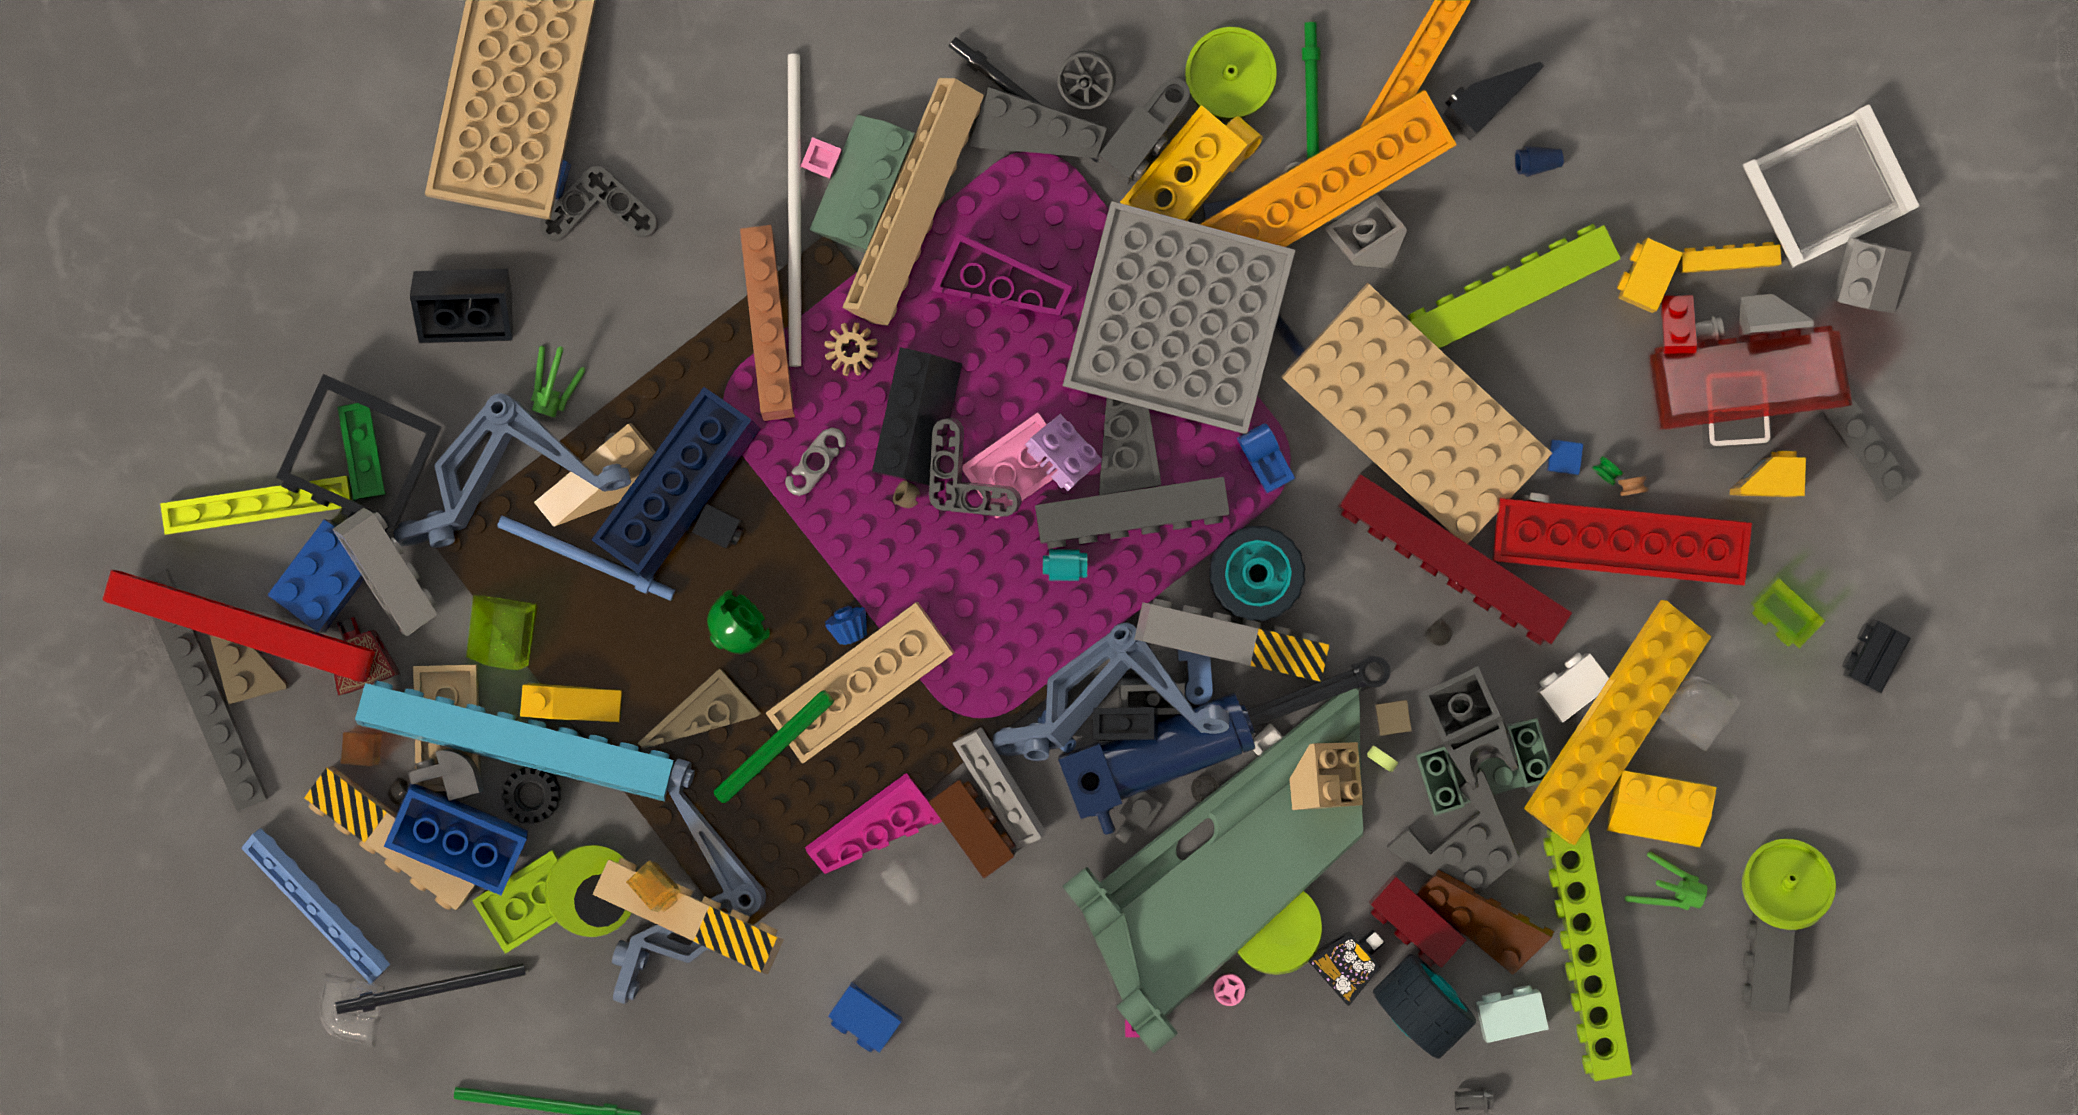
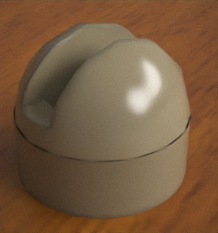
(906, 494)

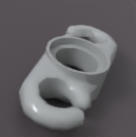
(818, 446)

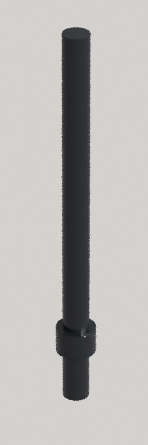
(977, 61)
(369, 1001)

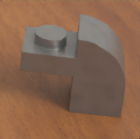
(457, 770)

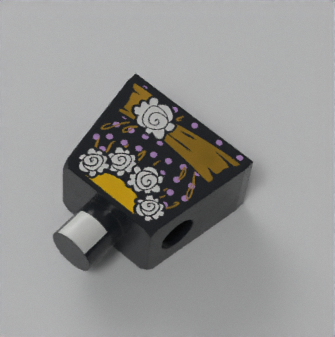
(1348, 963)

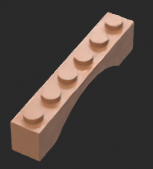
(767, 323)

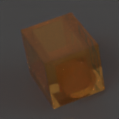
(361, 748)

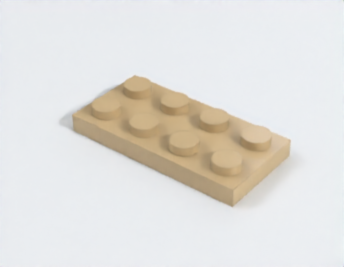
(451, 682)

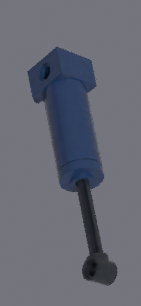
(1181, 749)

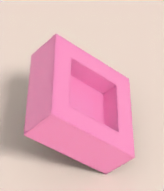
(821, 158)

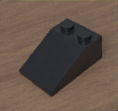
(1484, 99)

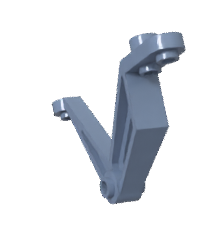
(505, 419)
(1063, 723)
(729, 871)

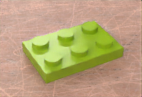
(521, 907)

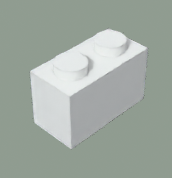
(1573, 686)

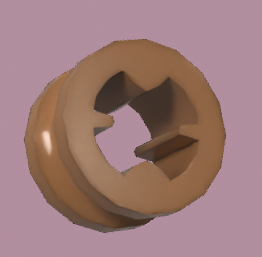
(1633, 485)

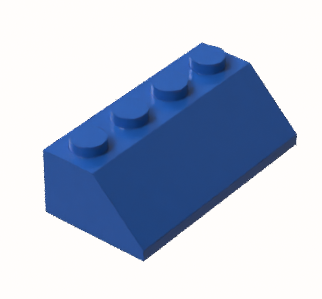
(456, 838)

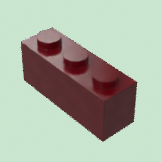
(1416, 922)

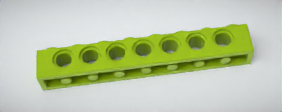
(1616, 1060)

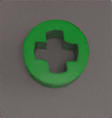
(1607, 470)

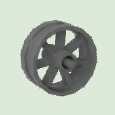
(1086, 78)

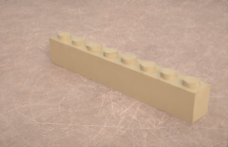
(913, 201)

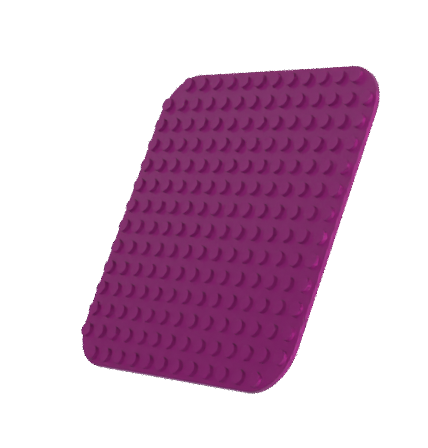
(969, 570)

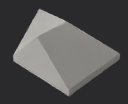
(1369, 234)
(1769, 315)

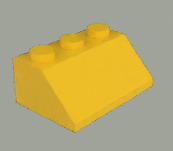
(1661, 808)

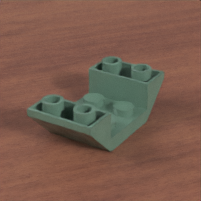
(1443, 777)

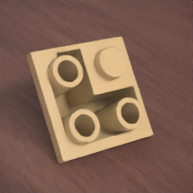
(1327, 777)

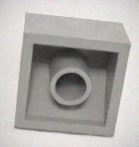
(1871, 275)

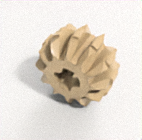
(845, 340)

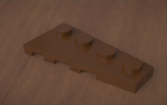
(1498, 932)

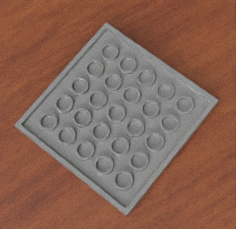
(1178, 317)

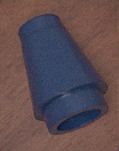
(1536, 160)

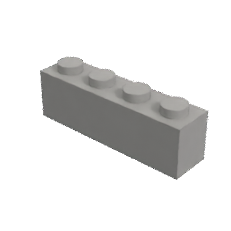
(385, 571)

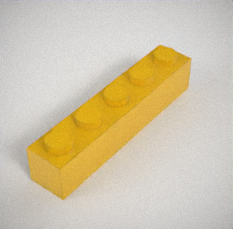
(1730, 257)

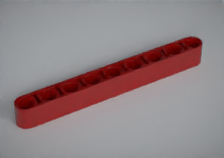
(238, 625)

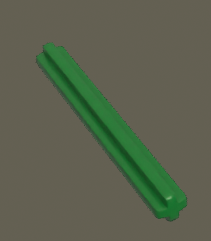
(773, 746)

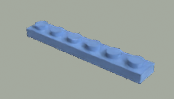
(315, 905)

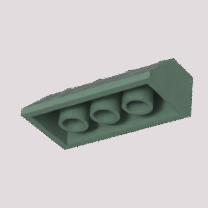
(862, 182)

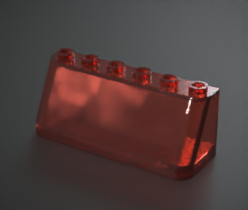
(1750, 379)

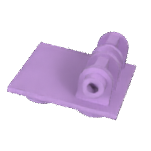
(1064, 450)

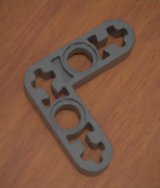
(591, 198)
(958, 489)

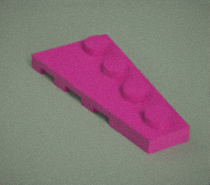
(885, 817)

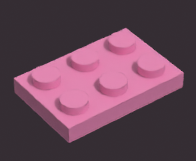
(1010, 463)

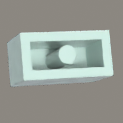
(1511, 1014)

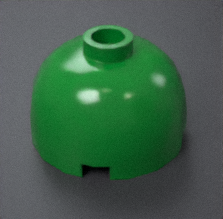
(736, 624)

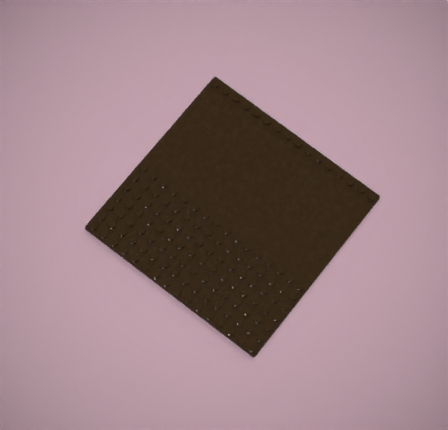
(660, 651)

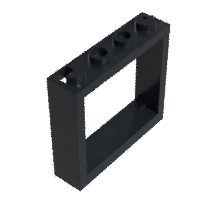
(324, 496)

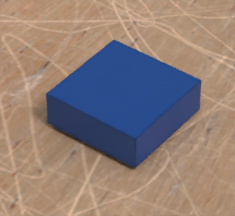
(1565, 457)

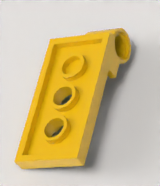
(1206, 148)

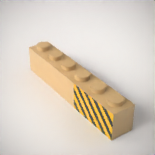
(371, 822)
(695, 919)

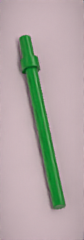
(1311, 55)
(541, 1104)

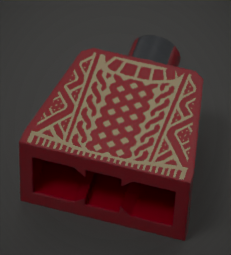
(382, 666)

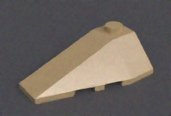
(576, 497)

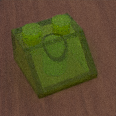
(500, 632)

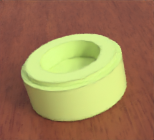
(1382, 759)

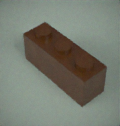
(973, 827)

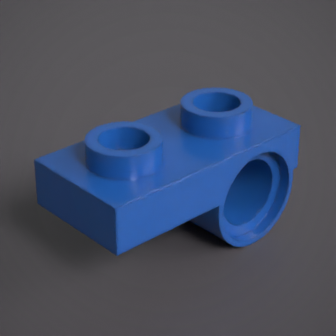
(1265, 457)

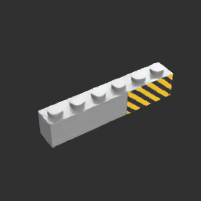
(1232, 641)

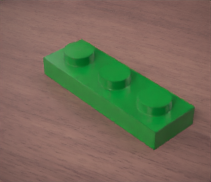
(361, 451)

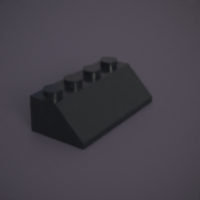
(918, 398)

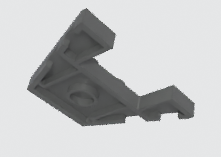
(1474, 852)

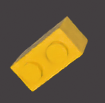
(1649, 274)

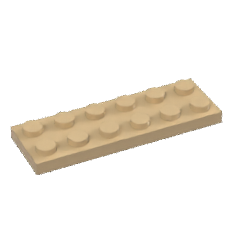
(865, 679)

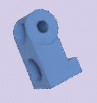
(1199, 683)

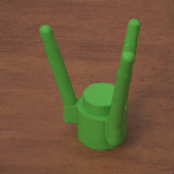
(546, 399)
(1688, 892)

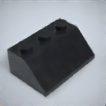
(462, 305)

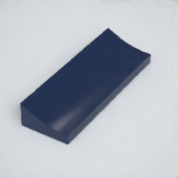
(676, 483)

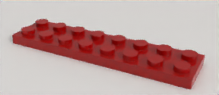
(1622, 541)

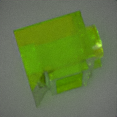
(1798, 605)

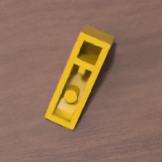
(570, 703)

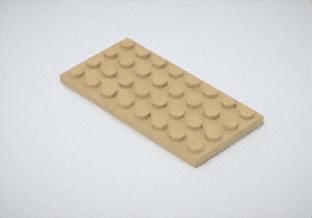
(510, 104)
(1416, 414)

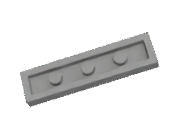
(999, 788)

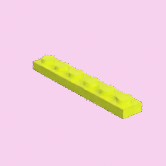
(247, 506)

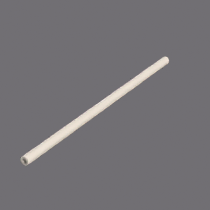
(794, 210)

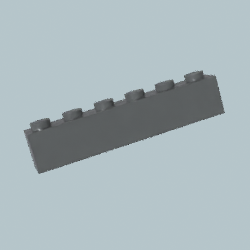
(1132, 510)

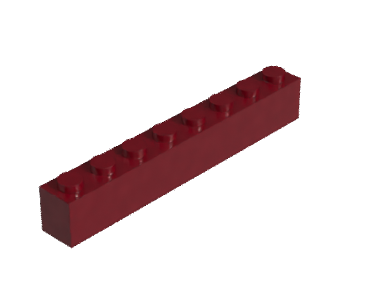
(1454, 559)

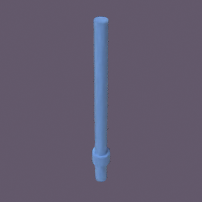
(586, 558)

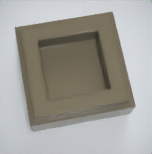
(1393, 717)

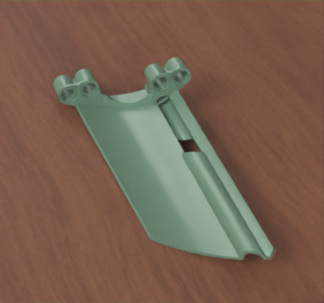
(1178, 920)

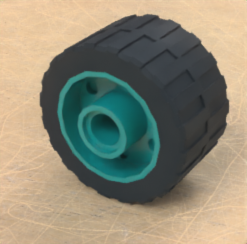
(1282, 577)
(1424, 1006)

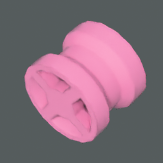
(1230, 993)

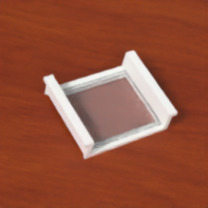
(1831, 186)

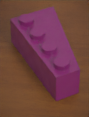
(994, 277)

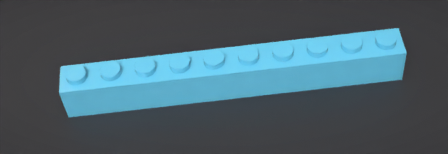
(515, 741)

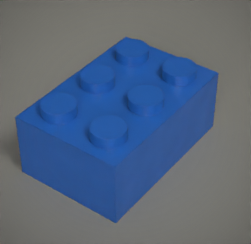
(318, 580)

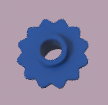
(848, 624)

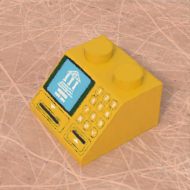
(1774, 477)

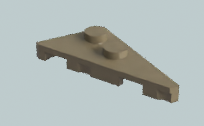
(244, 671)
(711, 706)

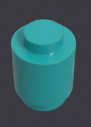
(1065, 565)

